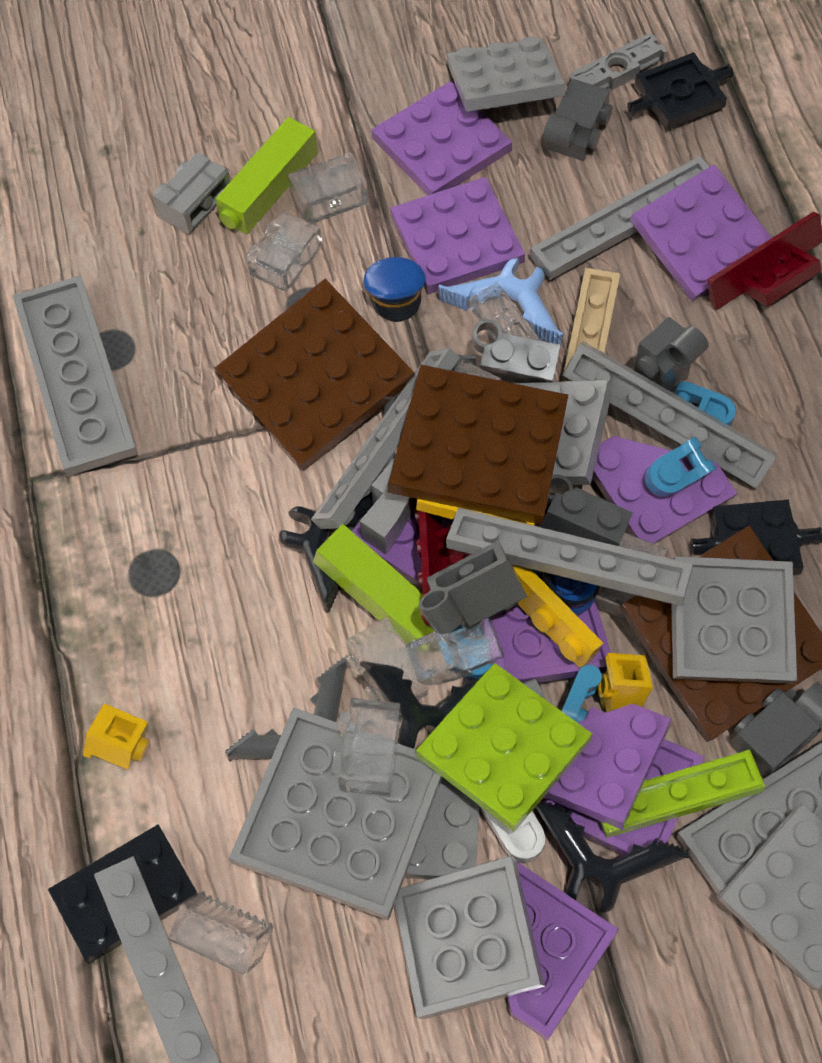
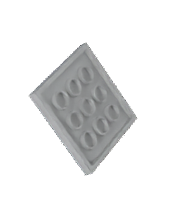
(332, 839)

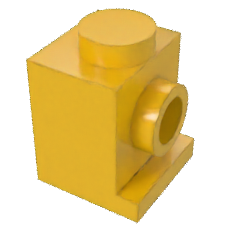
(625, 681)
(116, 737)

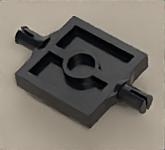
(680, 90)
(769, 521)

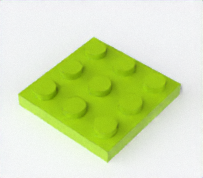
(504, 746)

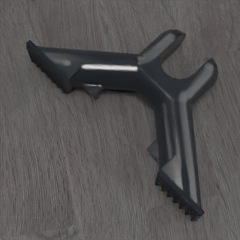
(312, 540)
(414, 713)
(610, 872)

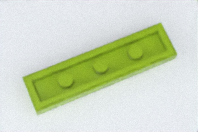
(692, 791)

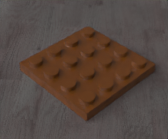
(315, 373)
(479, 444)
(712, 703)

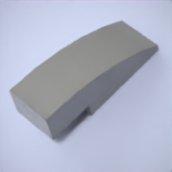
(387, 516)

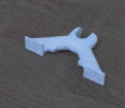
(519, 290)

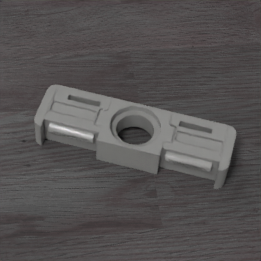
(633, 56)

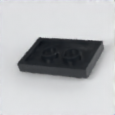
(84, 906)

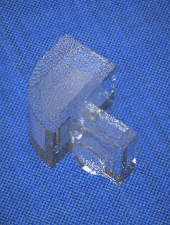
(455, 654)

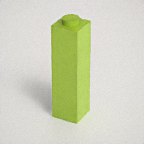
(266, 175)
(372, 582)

